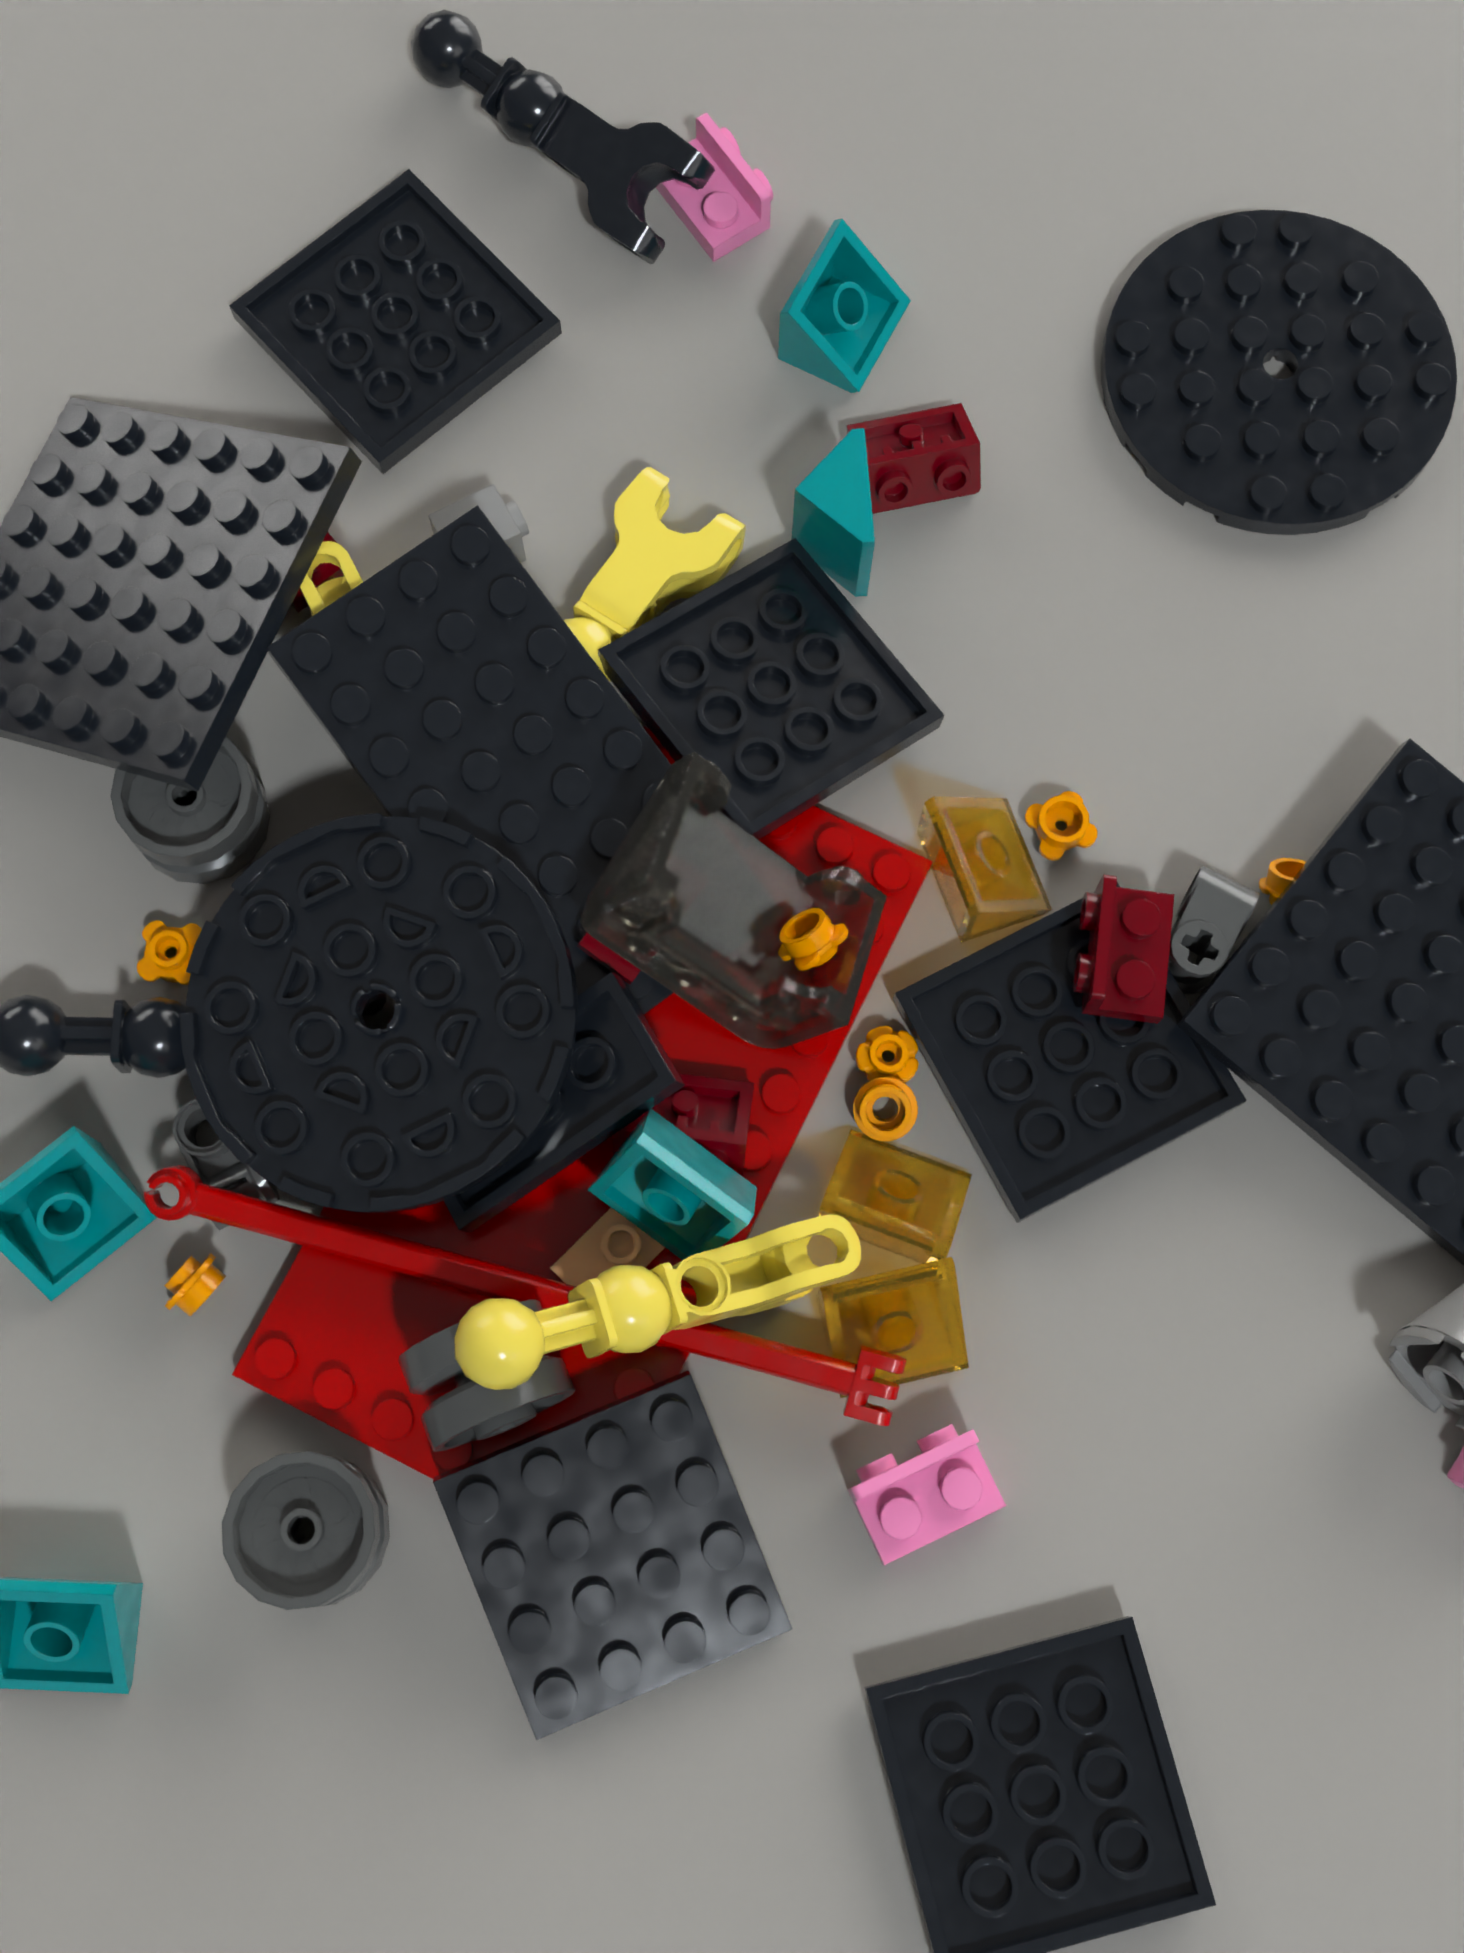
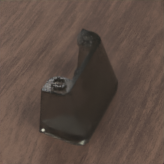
(706, 908)

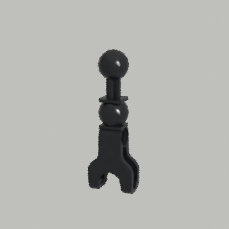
(535, 112)
(140, 1038)

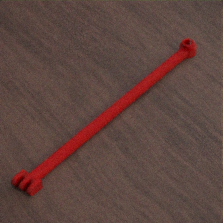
(497, 1282)

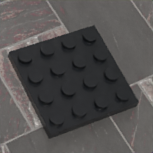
(396, 320)
(771, 687)
(1051, 1089)
(612, 1554)
(1039, 1794)

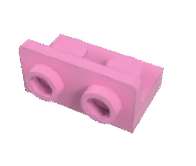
(731, 204)
(926, 1495)

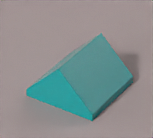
(840, 312)
(836, 514)
(675, 1189)
(67, 1212)
(68, 1634)

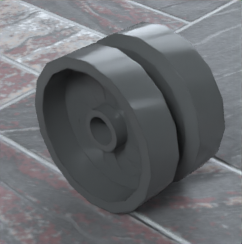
(193, 832)
(470, 1409)
(264, 1537)

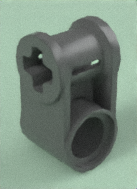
(1208, 925)
(216, 1162)

